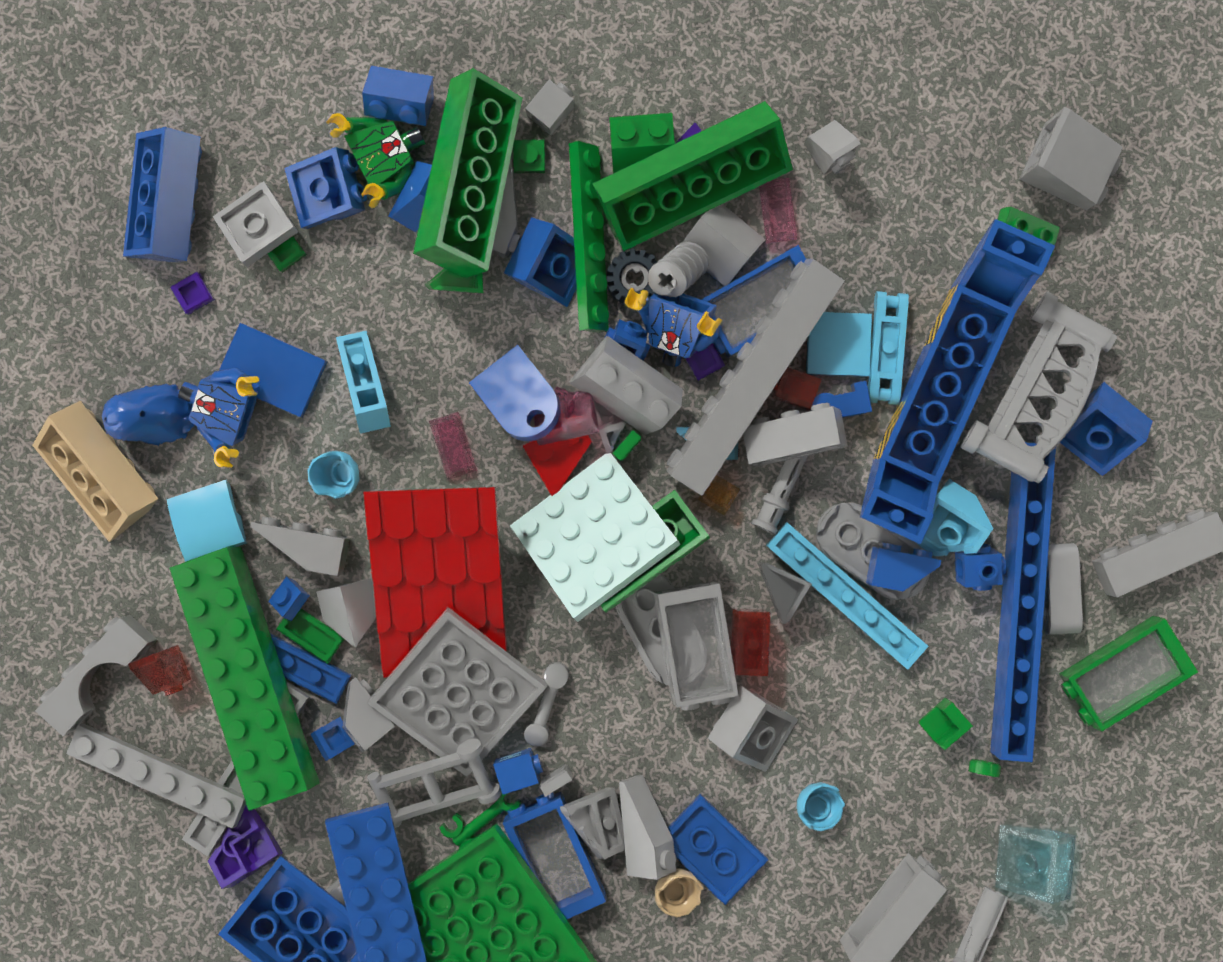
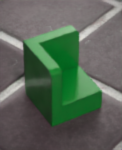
(945, 723)

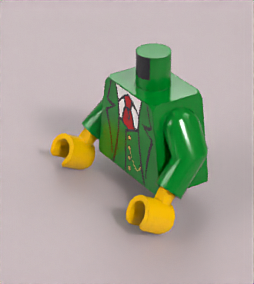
(379, 152)

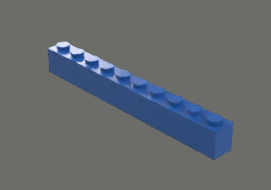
(1022, 615)

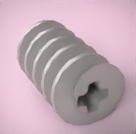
(678, 269)

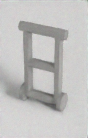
(468, 751)

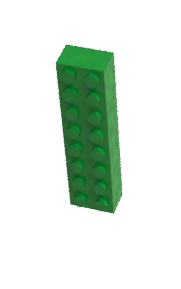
(244, 676)

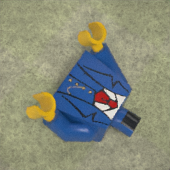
(676, 323)
(222, 409)

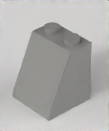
(1072, 160)

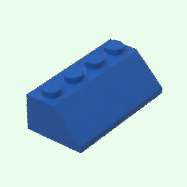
(162, 195)

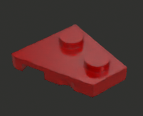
(557, 460)

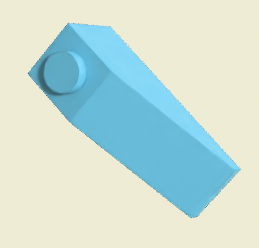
(363, 382)

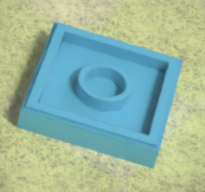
(840, 345)

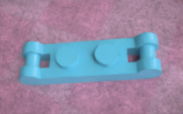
(888, 347)

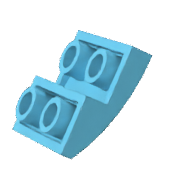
(206, 520)

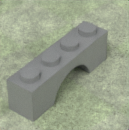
(71, 700)

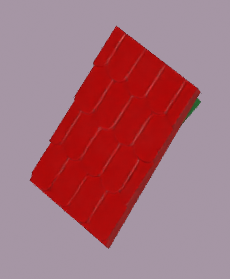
(433, 555)

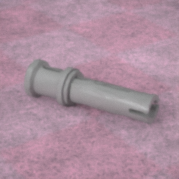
(776, 501)

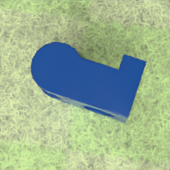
(849, 403)

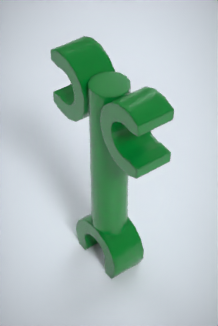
(463, 835)

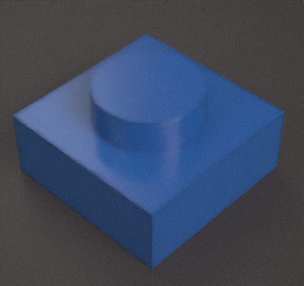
(288, 598)
(332, 739)

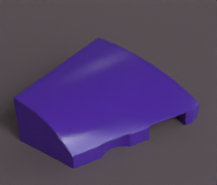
(244, 850)

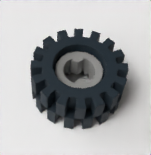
(629, 261)

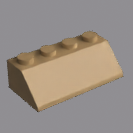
(94, 470)

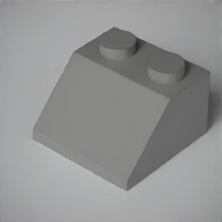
(752, 729)

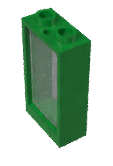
(1127, 673)

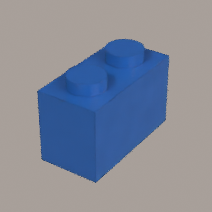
(398, 95)

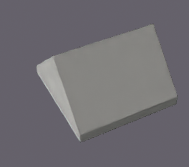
(726, 242)

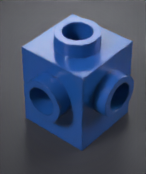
(631, 337)
(980, 568)

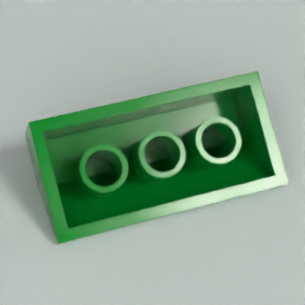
(685, 529)

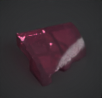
(576, 417)

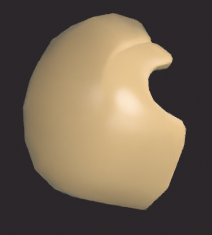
(678, 893)

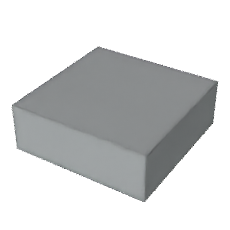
(556, 780)

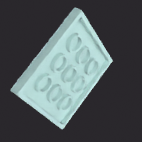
(594, 536)

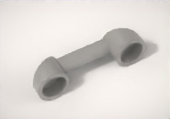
(556, 677)

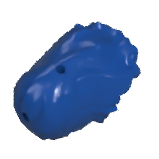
(161, 419)

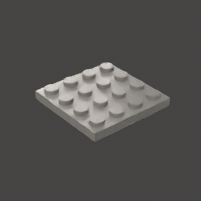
(457, 689)

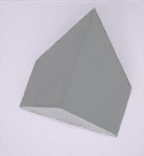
(349, 609)

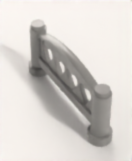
(1001, 439)

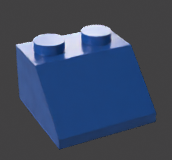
(545, 261)
(1107, 430)

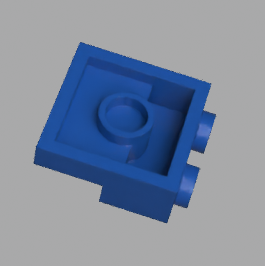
(325, 187)

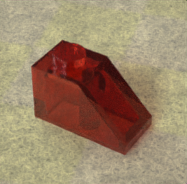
(162, 671)

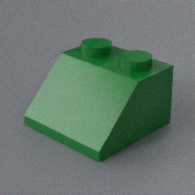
(639, 137)

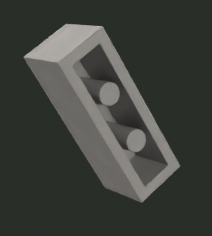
(794, 435)

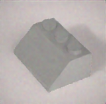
(628, 387)

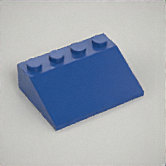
(291, 921)

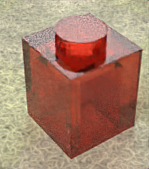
(796, 388)

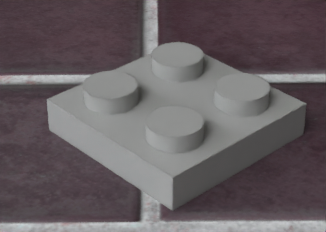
(255, 224)

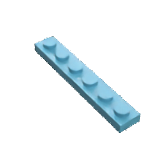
(847, 595)

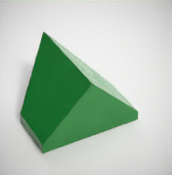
(449, 281)

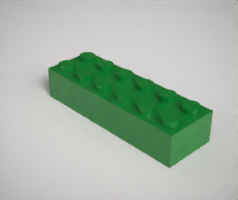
(468, 174)
(694, 175)

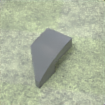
(609, 426)

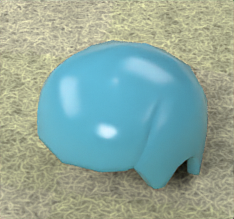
(333, 474)
(820, 806)

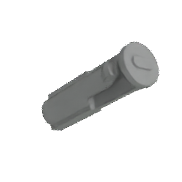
(981, 926)

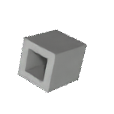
(550, 106)

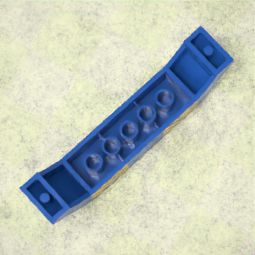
(950, 378)

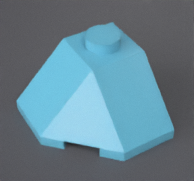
(957, 522)

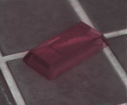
(778, 211)
(452, 445)

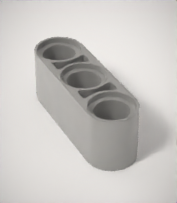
(1063, 591)

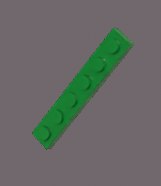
(588, 238)

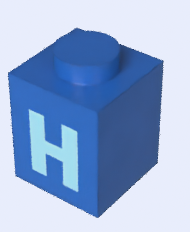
(518, 770)

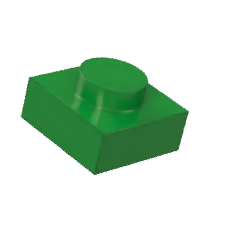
(529, 156)

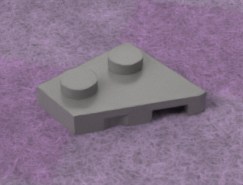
(597, 822)

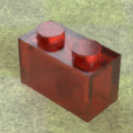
(750, 641)

